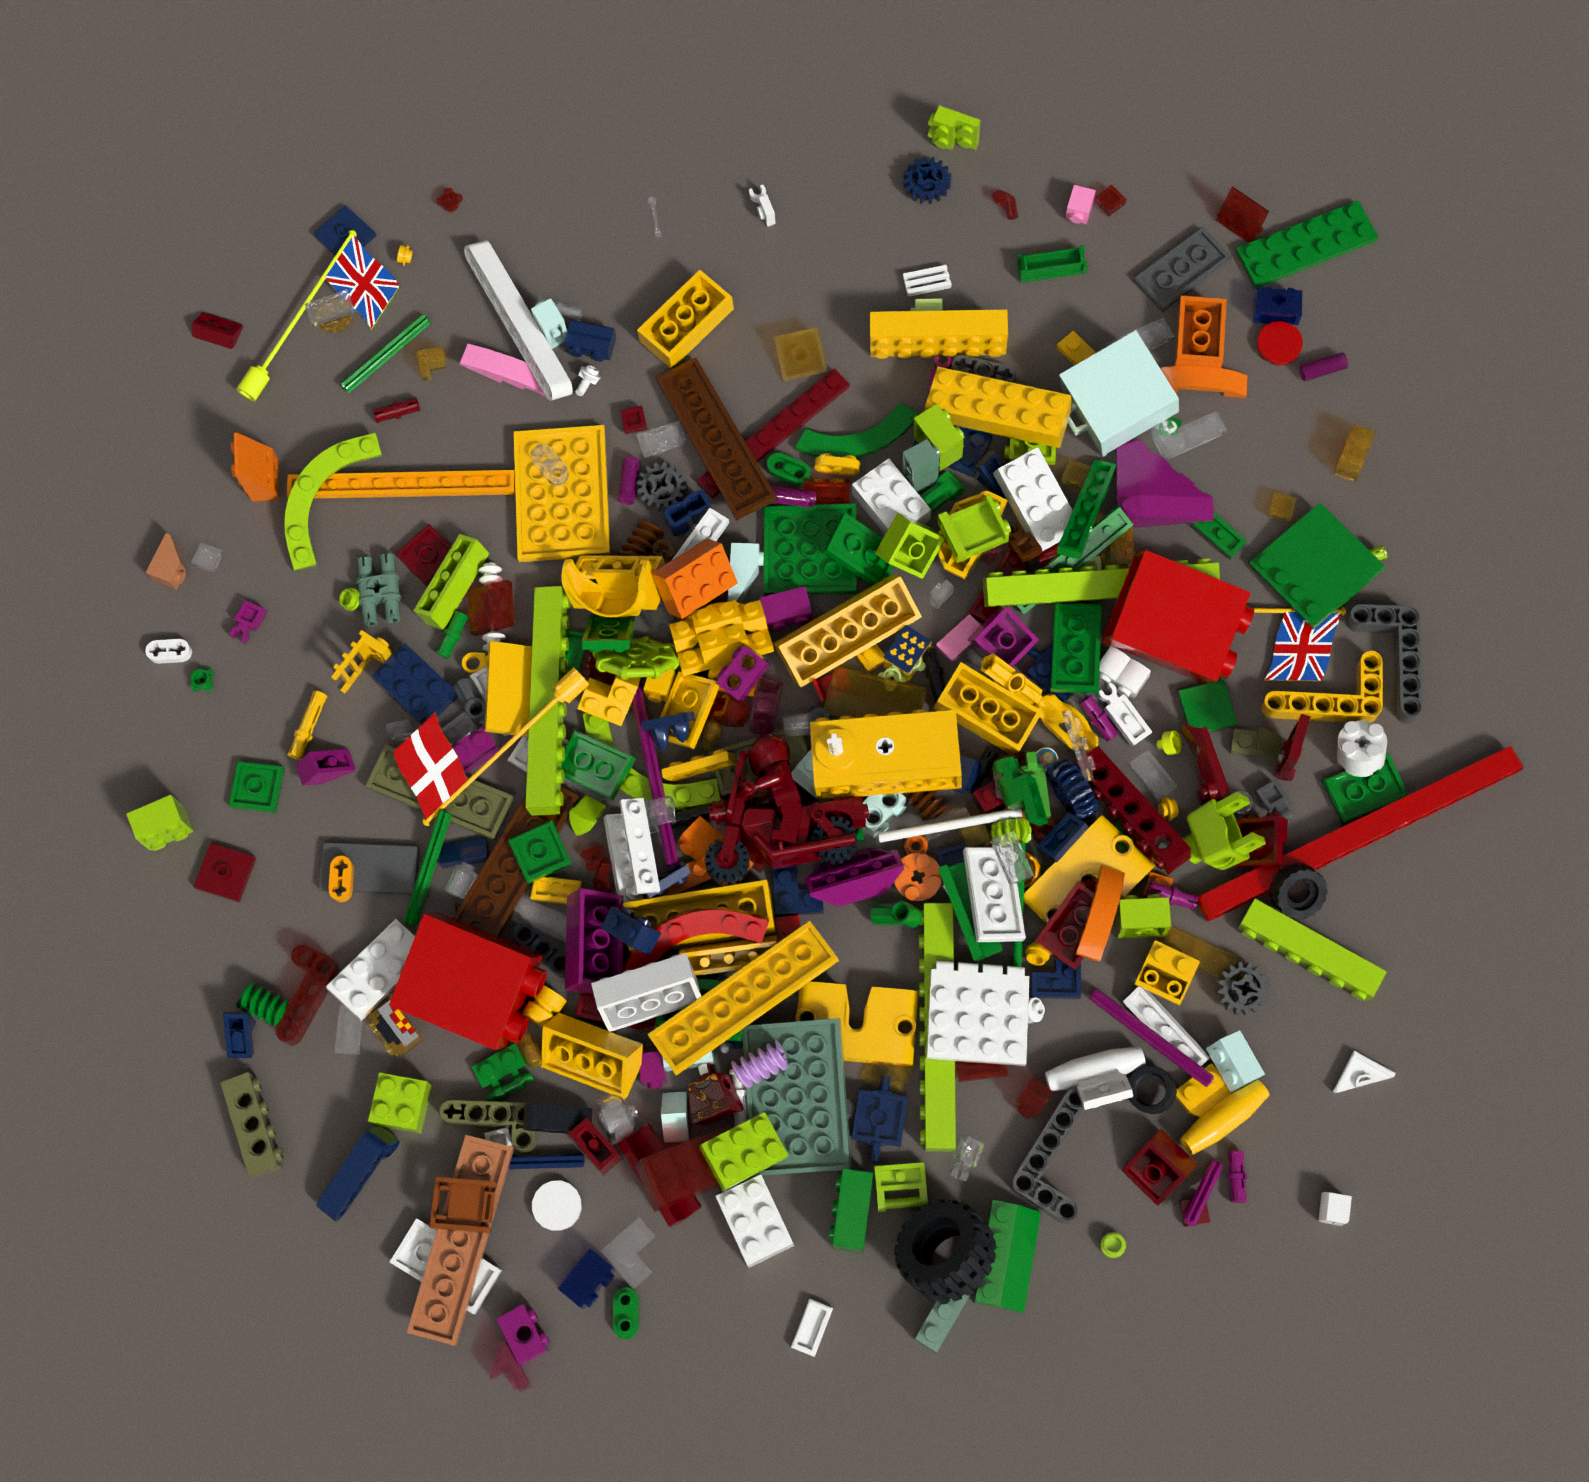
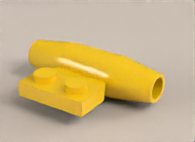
(1216, 1109)

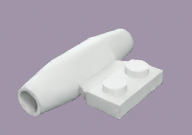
(1098, 1076)

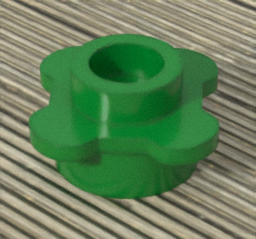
(197, 675)

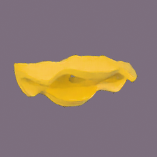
(1052, 717)

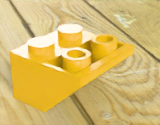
(1167, 972)

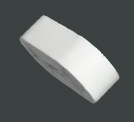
(170, 647)

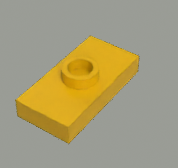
(554, 889)

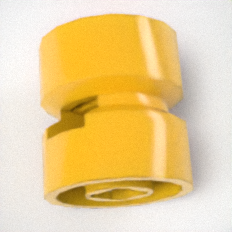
(544, 1006)

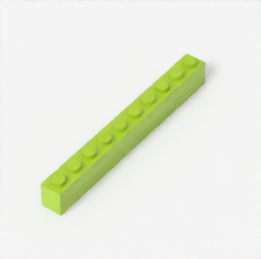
(1066, 585)
(546, 734)
(939, 1074)

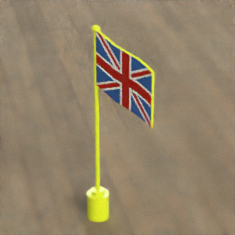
(351, 269)

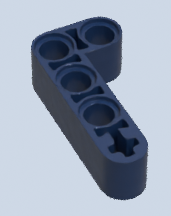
(356, 1170)

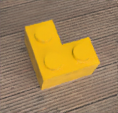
(609, 701)

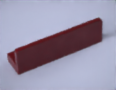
(643, 1144)

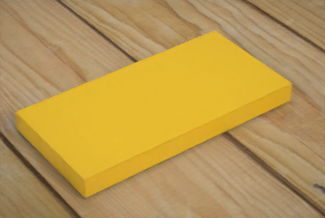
(508, 688)

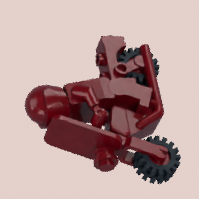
(776, 841)

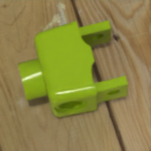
(1216, 834)

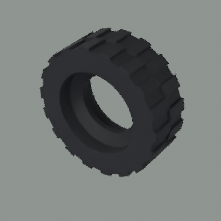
(1311, 903)

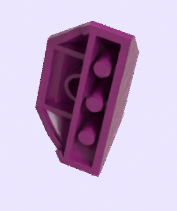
(859, 878)

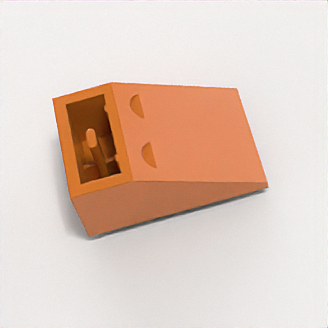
(255, 468)

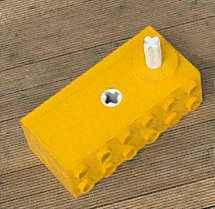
(885, 754)

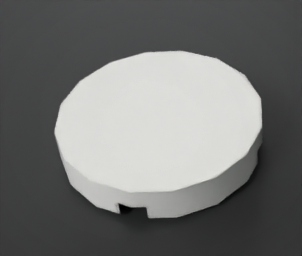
(556, 1205)

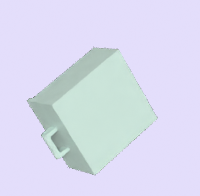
(1118, 393)

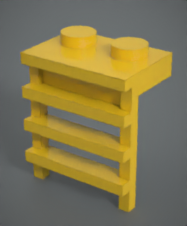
(365, 649)

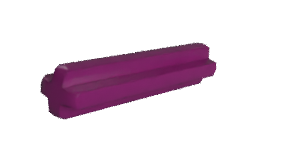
(1202, 1193)

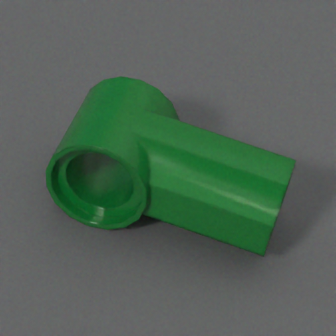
(945, 489)
(896, 915)

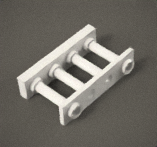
(631, 851)

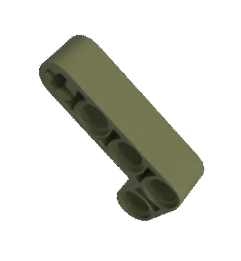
(489, 1119)

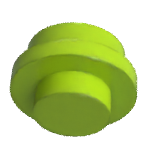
(349, 599)
(1113, 1245)

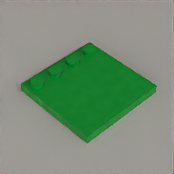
(796, 546)
(1316, 565)

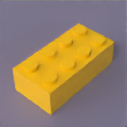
(685, 319)
(988, 709)

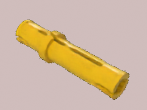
(305, 730)

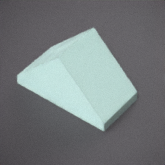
(675, 1117)

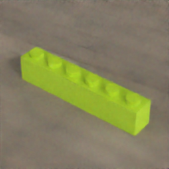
(1312, 950)

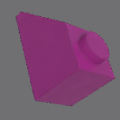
(324, 766)

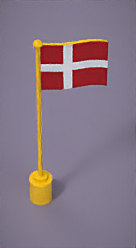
(434, 767)

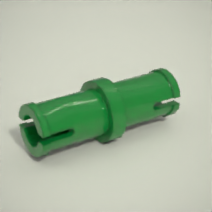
(452, 635)

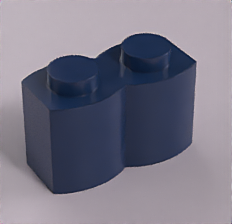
(685, 514)

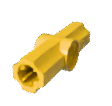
(1004, 673)

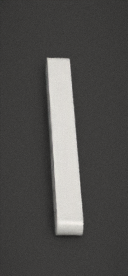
(518, 320)

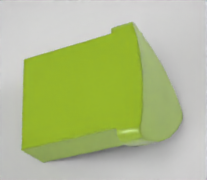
(585, 815)

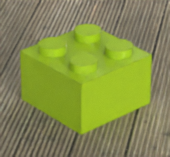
(936, 427)
(910, 545)
(160, 823)
(1143, 917)
(400, 1103)

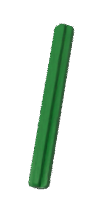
(385, 353)
(427, 868)

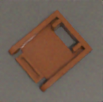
(468, 1205)

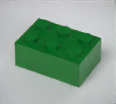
(851, 1210)

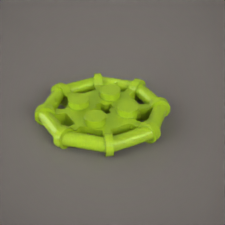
(643, 659)

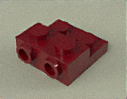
(1273, 829)

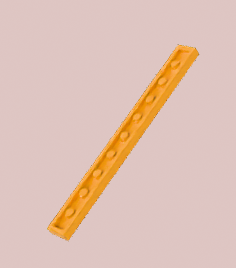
(414, 484)

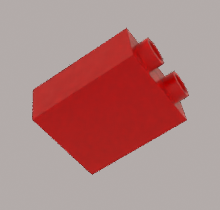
(1178, 618)
(468, 981)

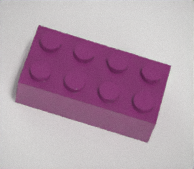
(589, 949)

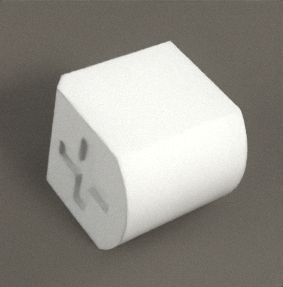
(1334, 1208)

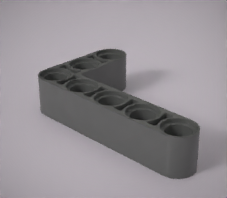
(1401, 651)
(1046, 1154)

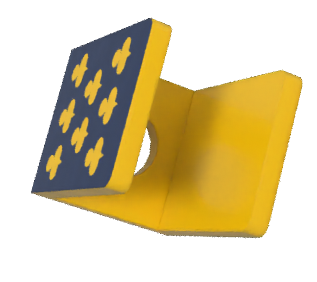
(907, 651)

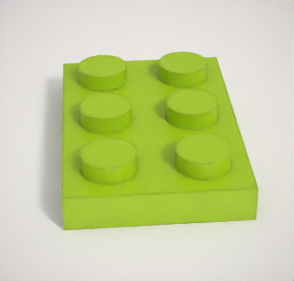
(743, 1151)

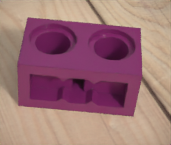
(747, 677)

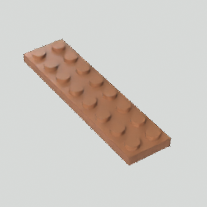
(458, 1254)

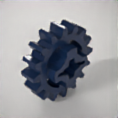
(927, 180)

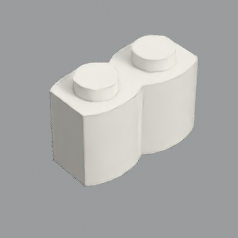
(1123, 672)

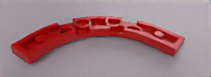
(700, 922)

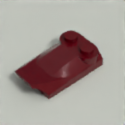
(1207, 765)
(1064, 929)

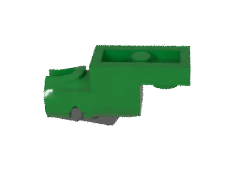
(1018, 790)

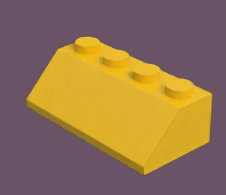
(590, 1055)

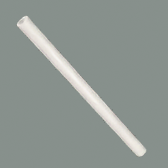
(949, 825)

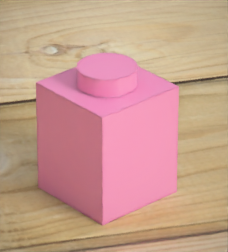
(1080, 204)

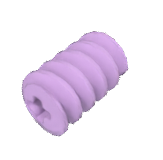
(761, 1065)

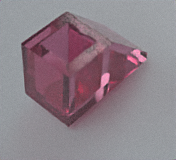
(765, 706)

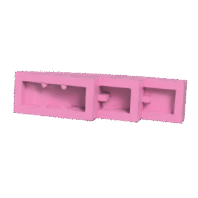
(499, 367)

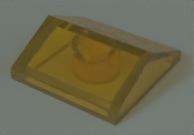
(800, 354)

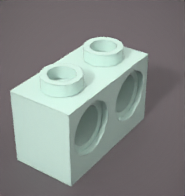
(884, 812)

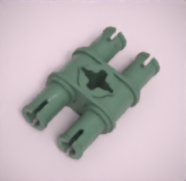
(387, 595)

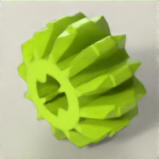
(1020, 826)

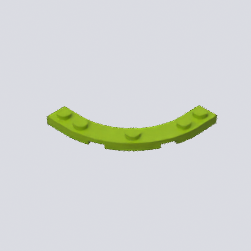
(307, 486)
(638, 786)

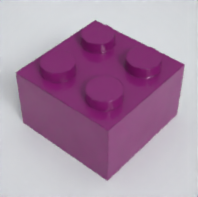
(1003, 636)

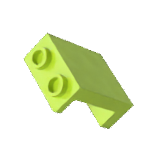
(974, 529)

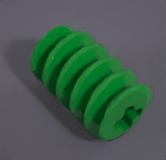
(262, 1005)

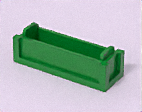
(1051, 264)

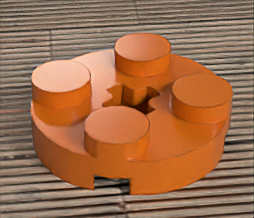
(931, 881)

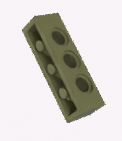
(234, 1092)

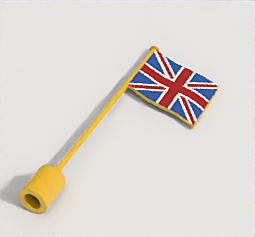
(1299, 649)

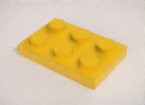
(688, 695)

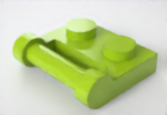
(900, 1178)

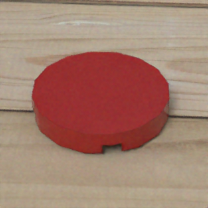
(1279, 343)

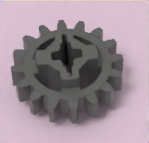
(659, 477)
(1239, 997)

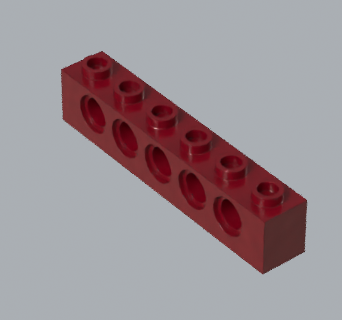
(1167, 858)

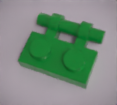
(500, 1066)

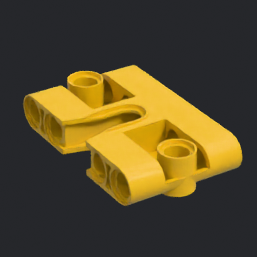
(1084, 859)
(883, 1013)

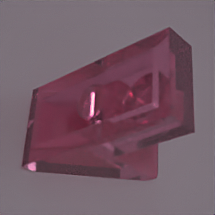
(506, 1362)

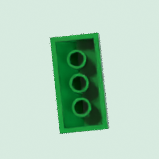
(1016, 1236)

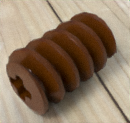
(641, 540)
(926, 804)

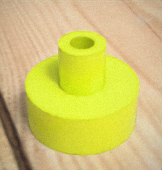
(1170, 742)

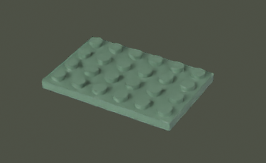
(807, 1098)

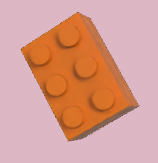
(1200, 331)
(694, 578)

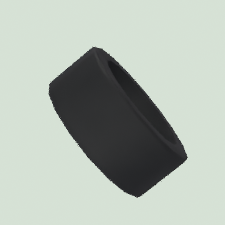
(1170, 1084)

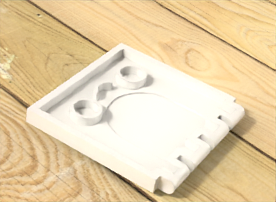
(978, 1014)

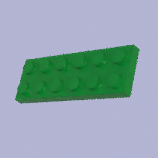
(1306, 244)

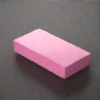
(956, 641)

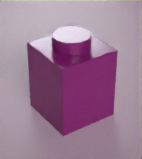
(652, 1070)

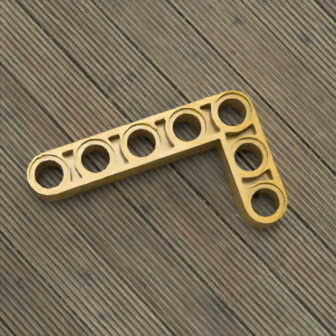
(1333, 701)

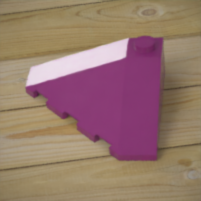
(1156, 493)

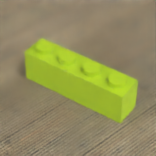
(451, 582)

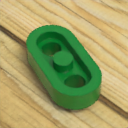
(790, 468)
(626, 1313)

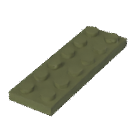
(475, 808)

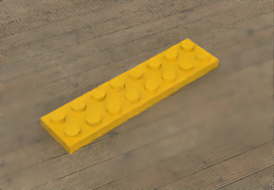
(743, 997)

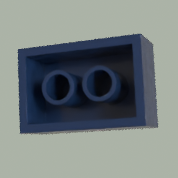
(414, 685)

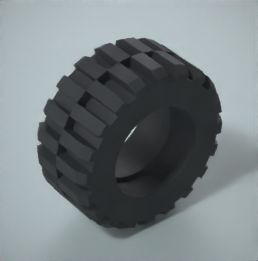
(967, 1264)

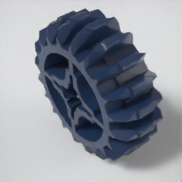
(1072, 789)

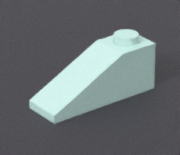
(745, 563)

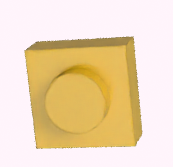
(871, 658)

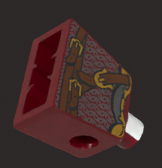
(712, 1097)

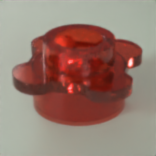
(452, 205)
(587, 854)

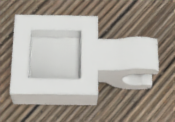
(765, 209)

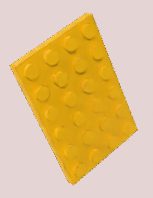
(567, 517)

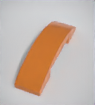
(1207, 379)
(1101, 913)

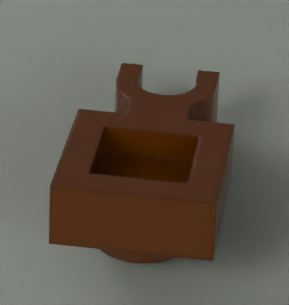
(1025, 545)

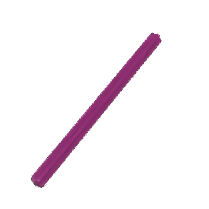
(654, 775)

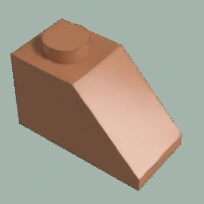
(167, 564)

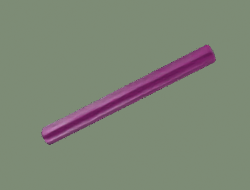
(1152, 1037)

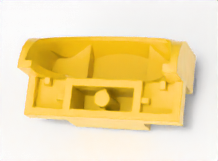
(622, 586)
(719, 632)

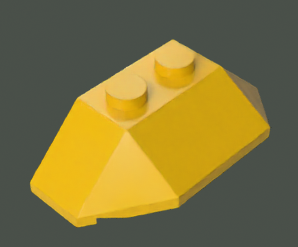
(946, 557)

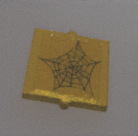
(899, 1075)

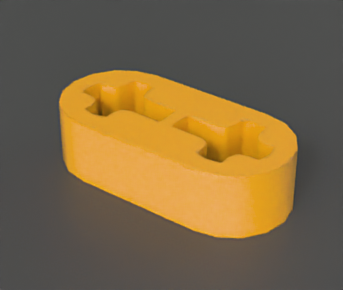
(346, 879)

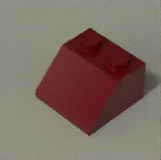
(1159, 1167)

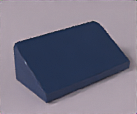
(463, 851)

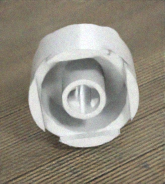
(1361, 748)

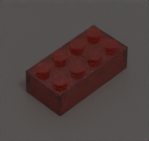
(678, 1172)

